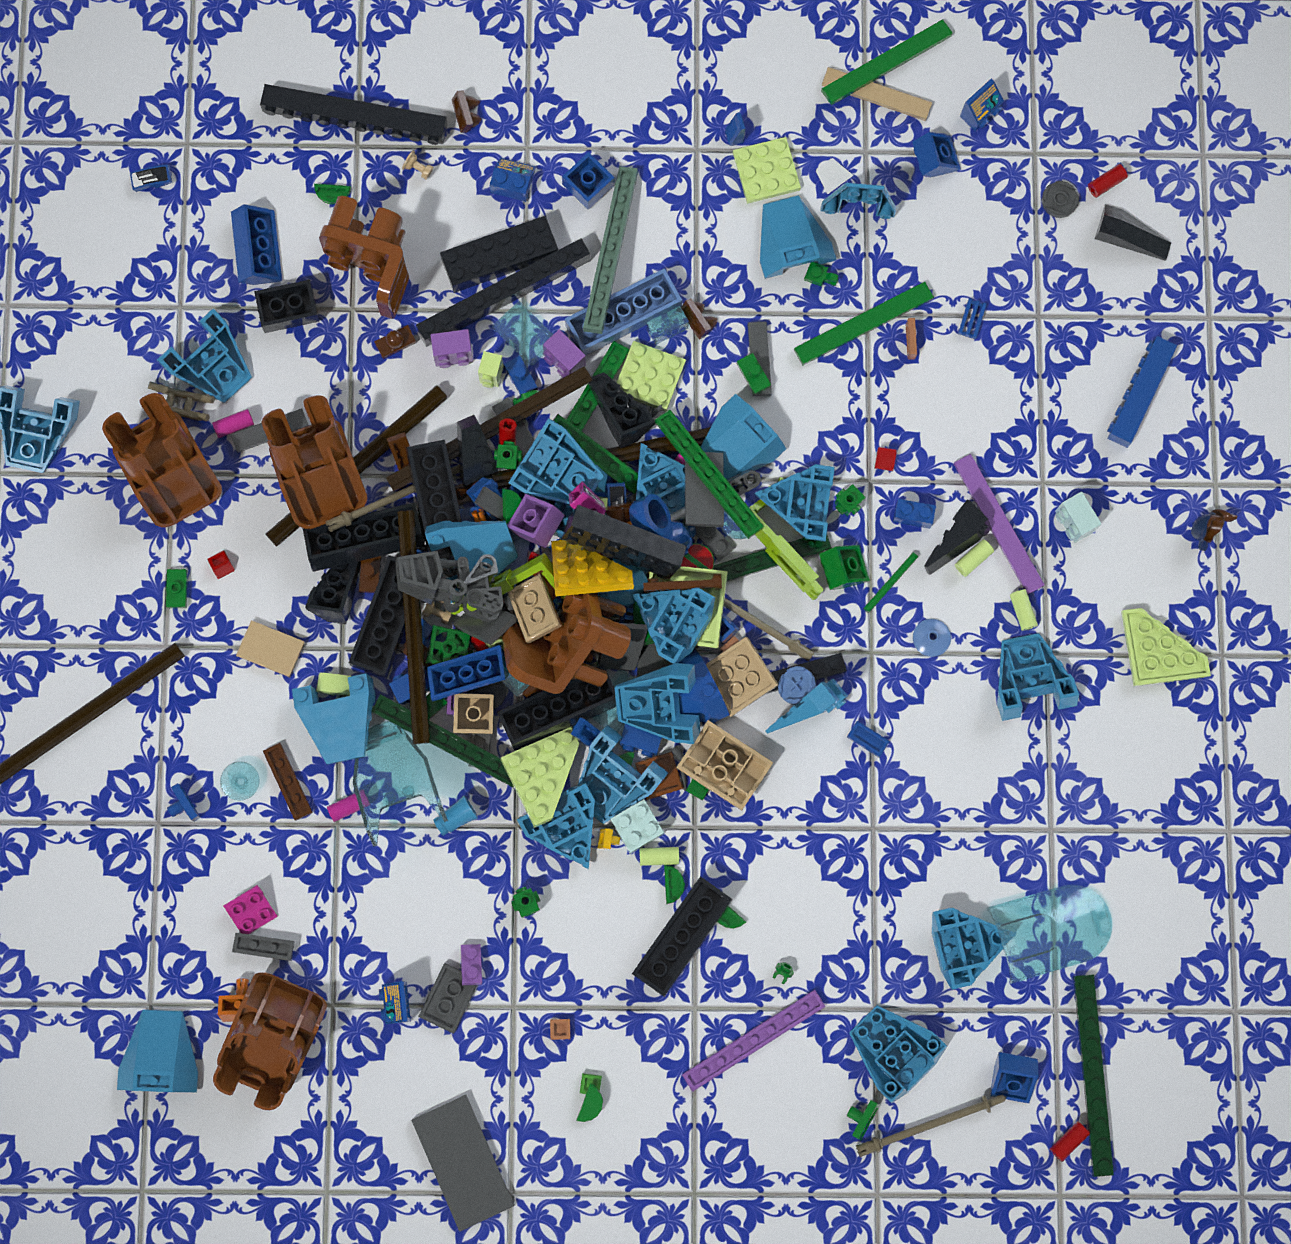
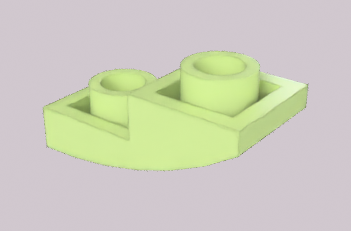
(333, 684)

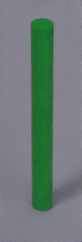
(889, 584)

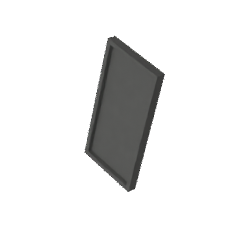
(462, 1163)

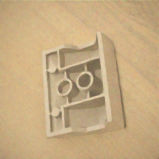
(725, 765)

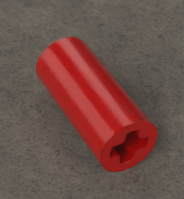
(1107, 180)
(507, 431)
(1069, 1141)

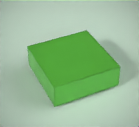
(587, 1079)

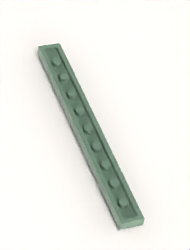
(610, 250)

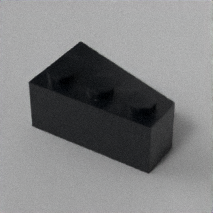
(474, 453)

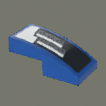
(152, 176)
(615, 493)

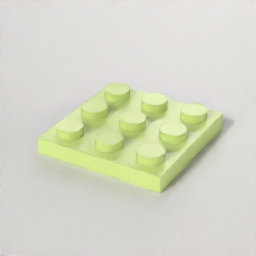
(766, 170)
(650, 375)

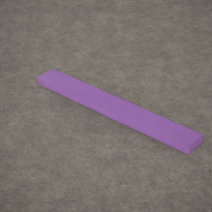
(999, 524)
(753, 1040)

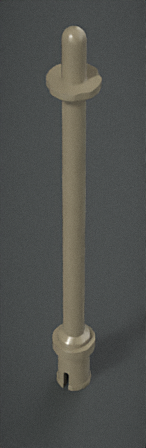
(346, 518)
(793, 645)
(877, 1144)

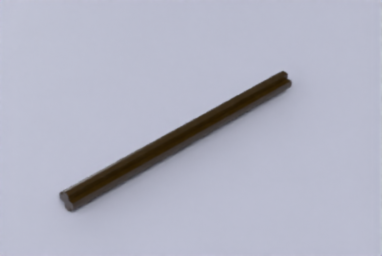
(517, 413)
(372, 451)
(625, 454)
(414, 638)
(90, 711)

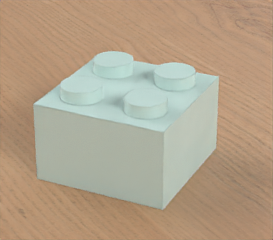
(1077, 517)
(637, 826)

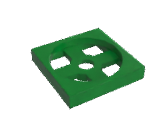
(449, 640)

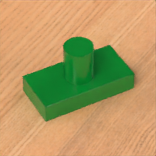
(753, 374)
(862, 1118)

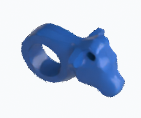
(661, 520)

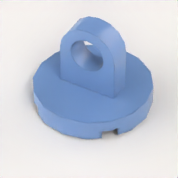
(796, 684)

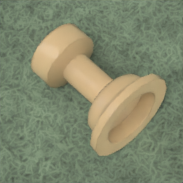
(411, 162)
(430, 609)

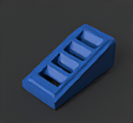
(735, 130)

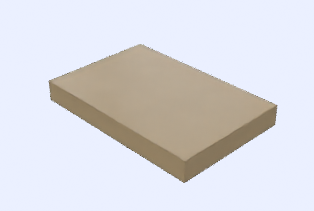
(534, 608)
(270, 649)

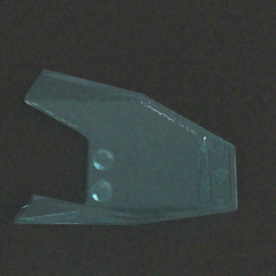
(390, 775)

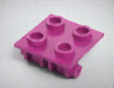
(250, 910)

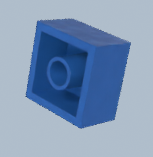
(588, 180)

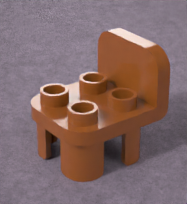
(377, 253)
(162, 462)
(314, 465)
(560, 655)
(269, 1039)

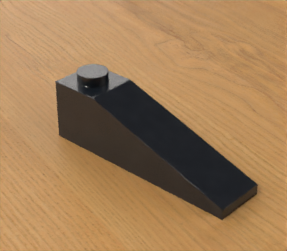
(1125, 231)
(623, 415)

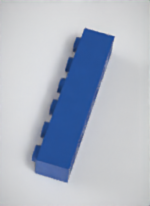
(1142, 391)

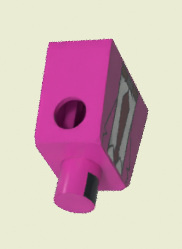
(584, 497)

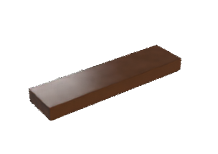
(287, 781)

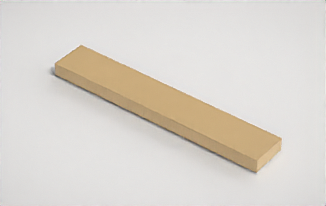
(885, 97)

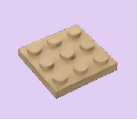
(741, 676)

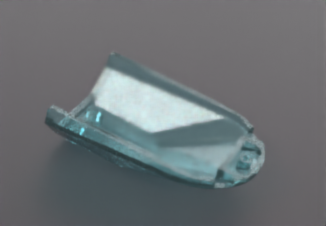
(1052, 930)

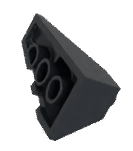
(966, 531)
(334, 593)

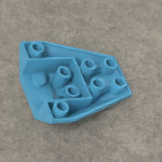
(860, 192)
(791, 237)
(742, 438)
(895, 1051)
(159, 1055)

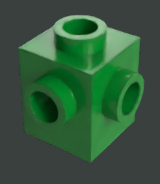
(501, 456)
(854, 497)
(528, 909)

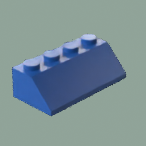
(256, 245)
(467, 672)

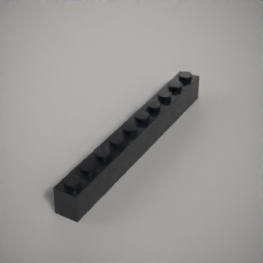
(353, 114)
(505, 291)

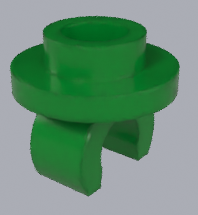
(785, 970)

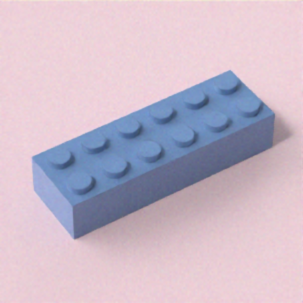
(627, 311)

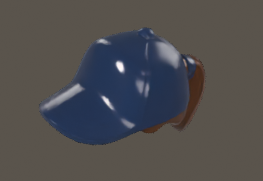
(1209, 525)

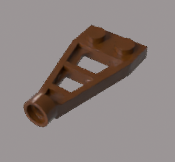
(654, 585)

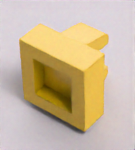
(606, 839)

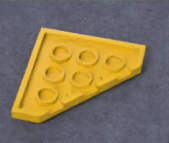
(586, 571)

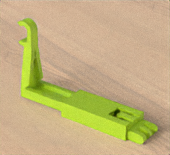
(787, 557)
(510, 578)

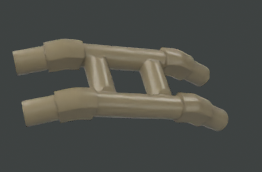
(189, 396)

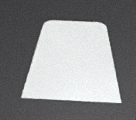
(832, 175)

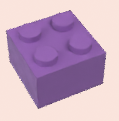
(452, 348)
(563, 354)
(535, 520)

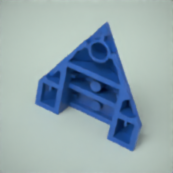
(704, 696)

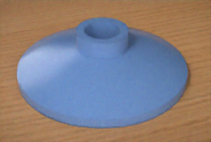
(928, 646)

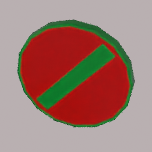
(698, 557)

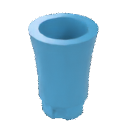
(457, 816)

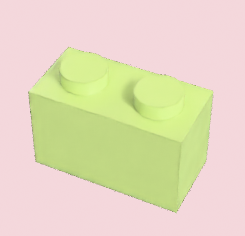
(490, 369)

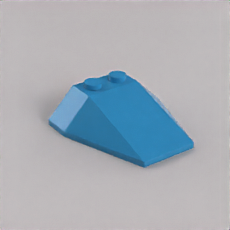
(555, 466)

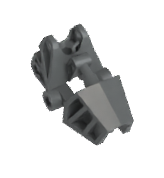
(421, 578)

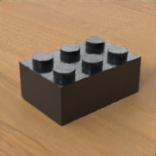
(286, 306)

